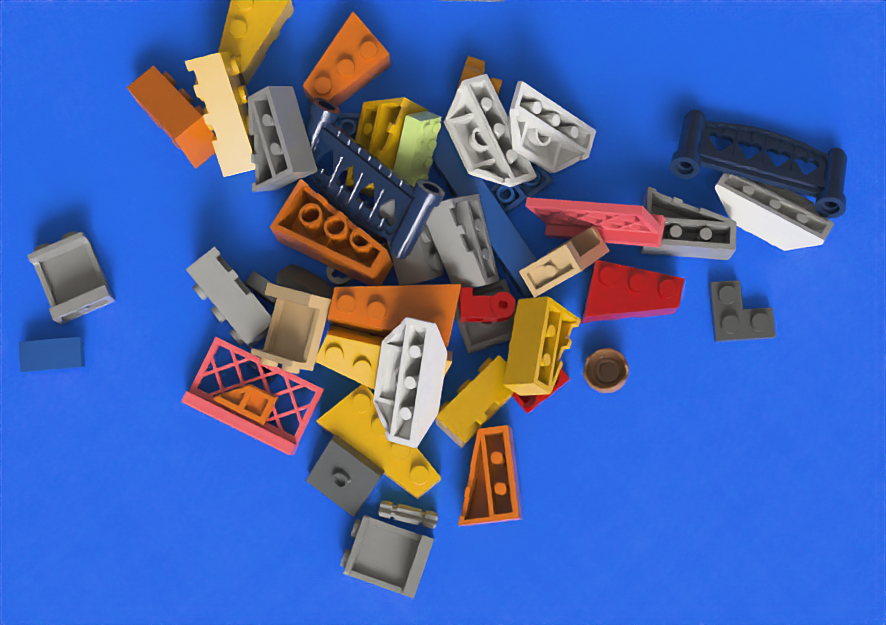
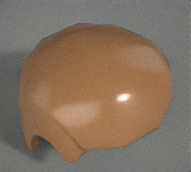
(606, 370)

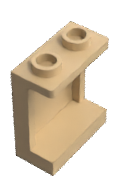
(564, 261)
(294, 329)

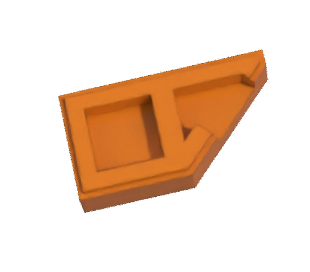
(249, 402)

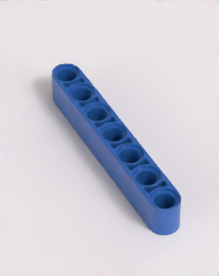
(505, 240)

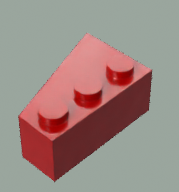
(629, 292)

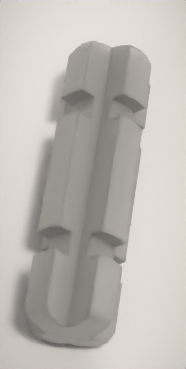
(408, 514)

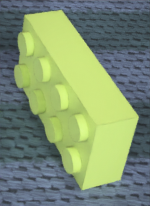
(417, 146)

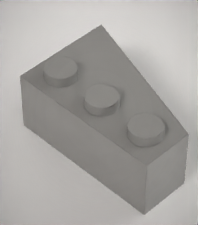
(463, 241)
(423, 262)
(230, 298)

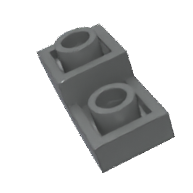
(304, 280)

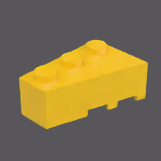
(251, 30)

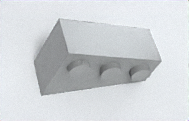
(280, 139)
(690, 229)

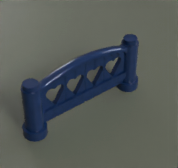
(824, 182)
(412, 203)

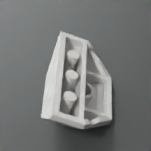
(546, 131)
(482, 134)
(772, 213)
(410, 380)

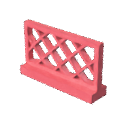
(614, 222)
(266, 433)

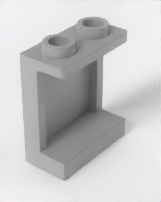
(71, 277)
(387, 556)

